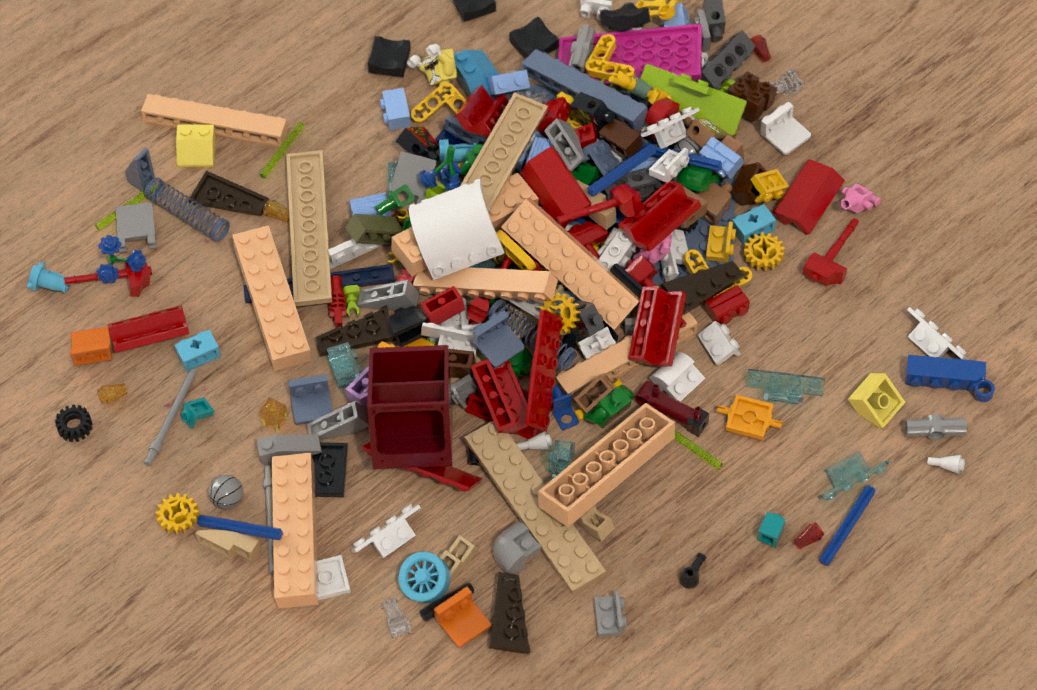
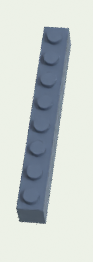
(567, 79)

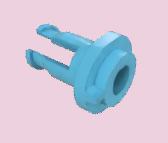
(460, 150)
(46, 278)

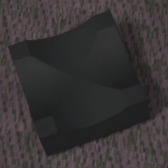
(474, 8)
(625, 17)
(534, 36)
(389, 57)

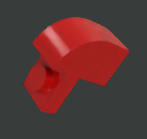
(660, 110)

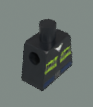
(592, 111)

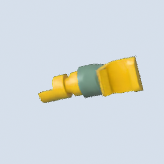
(639, 88)

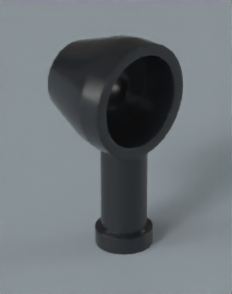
(692, 581)

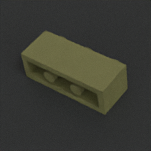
(373, 229)

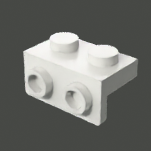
(669, 165)
(718, 342)

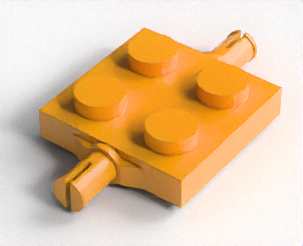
(749, 417)

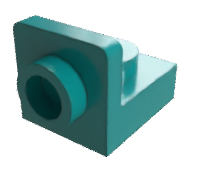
(195, 411)

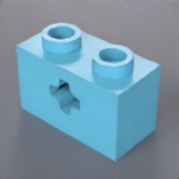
(754, 222)
(197, 350)

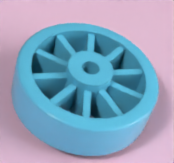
(424, 577)

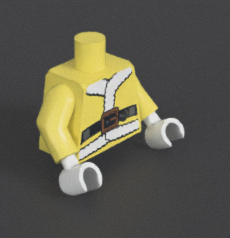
(438, 65)

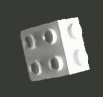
(783, 130)

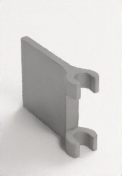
(408, 173)
(135, 223)

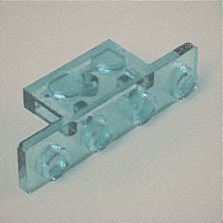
(785, 386)
(849, 471)

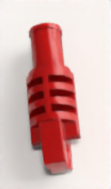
(337, 308)

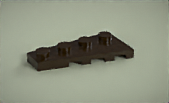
(226, 195)
(704, 284)
(360, 333)
(508, 621)

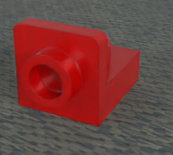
(587, 134)

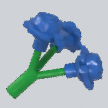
(448, 170)
(108, 273)

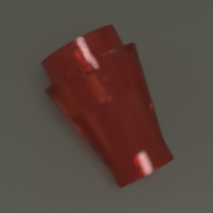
(761, 48)
(809, 535)

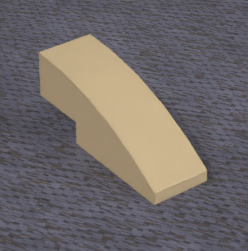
(603, 218)
(596, 524)
(229, 543)
(458, 556)

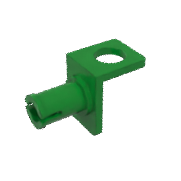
(393, 201)

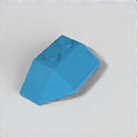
(473, 69)

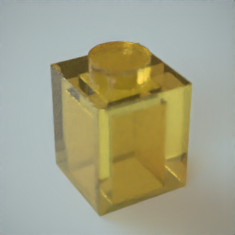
(273, 414)

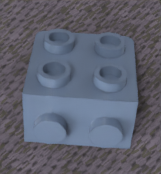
(497, 339)

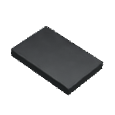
(330, 470)

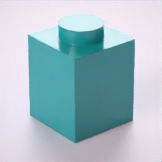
(771, 529)

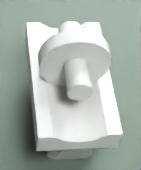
(594, 6)
(596, 343)

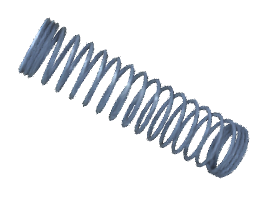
(158, 193)
(562, 358)

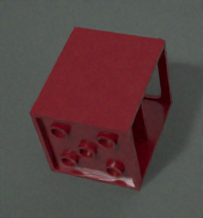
(410, 407)

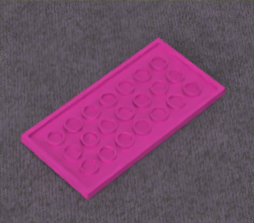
(668, 48)

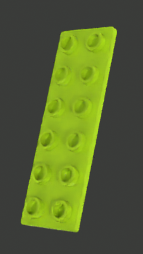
(713, 104)

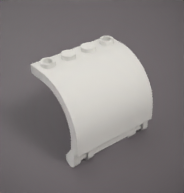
(455, 230)

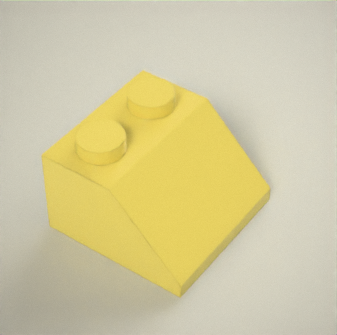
(195, 145)
(877, 399)

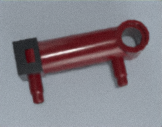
(693, 419)

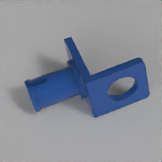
(562, 406)

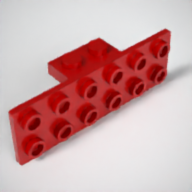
(543, 370)
(445, 475)

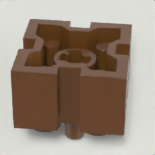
(757, 94)

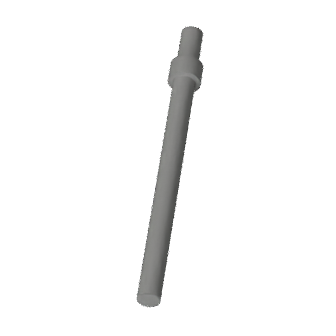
(156, 446)
(267, 485)

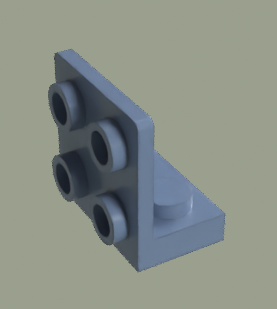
(602, 156)
(310, 398)

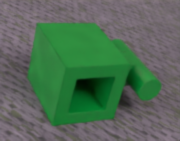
(521, 362)

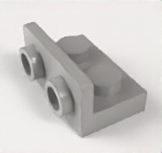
(701, 19)
(609, 616)

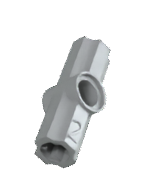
(582, 48)
(935, 427)

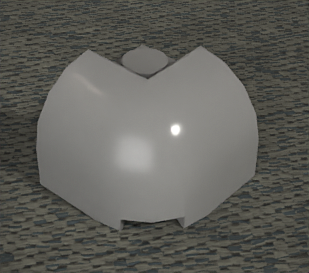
(514, 548)

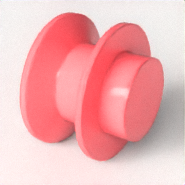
(405, 276)

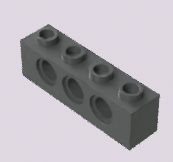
(727, 59)
(640, 181)

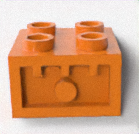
(91, 346)
(461, 618)

